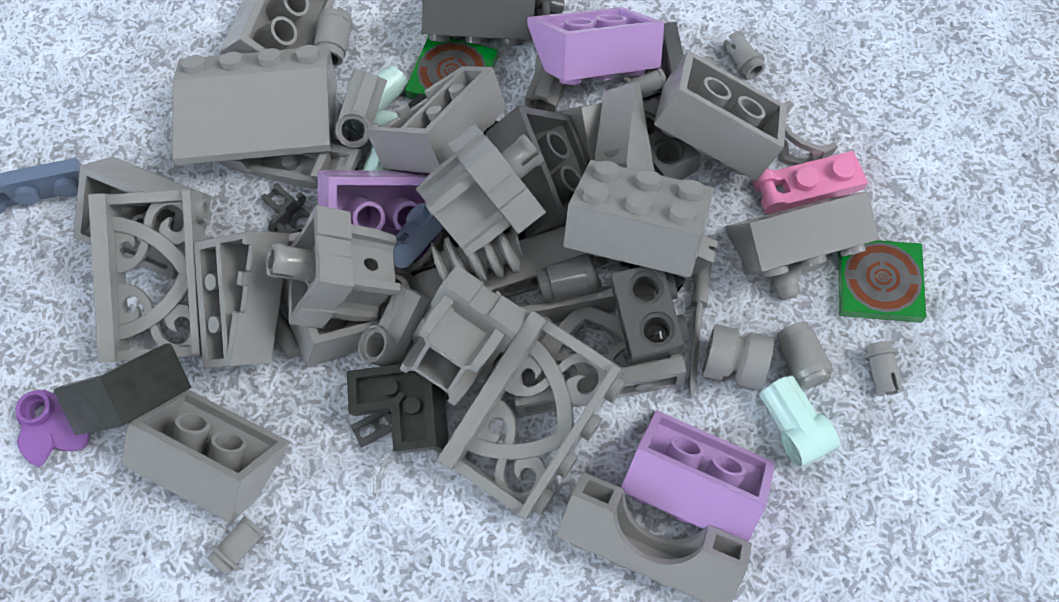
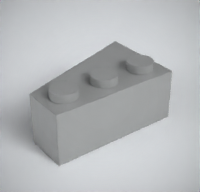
(422, 134)
(237, 298)

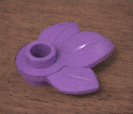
(47, 431)

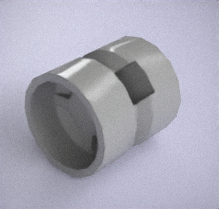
(738, 357)

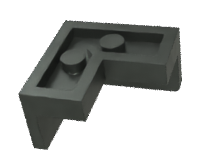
(123, 392)
(414, 405)

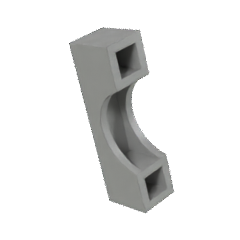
(702, 565)

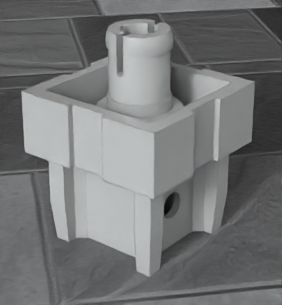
(481, 190)
(335, 269)
(463, 334)

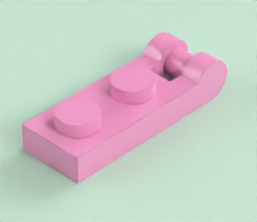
(810, 182)

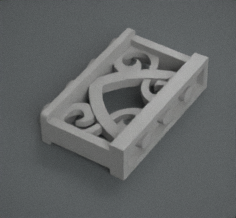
(110, 265)
(594, 311)
(476, 436)

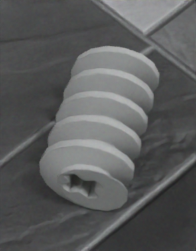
(494, 255)

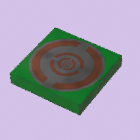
(442, 59)
(883, 282)

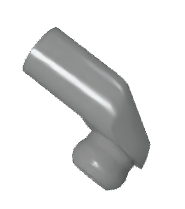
(787, 282)

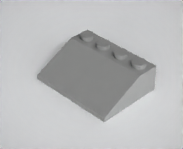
(253, 105)

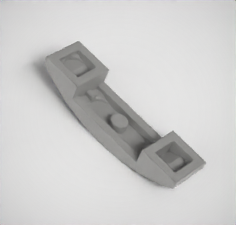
(298, 168)

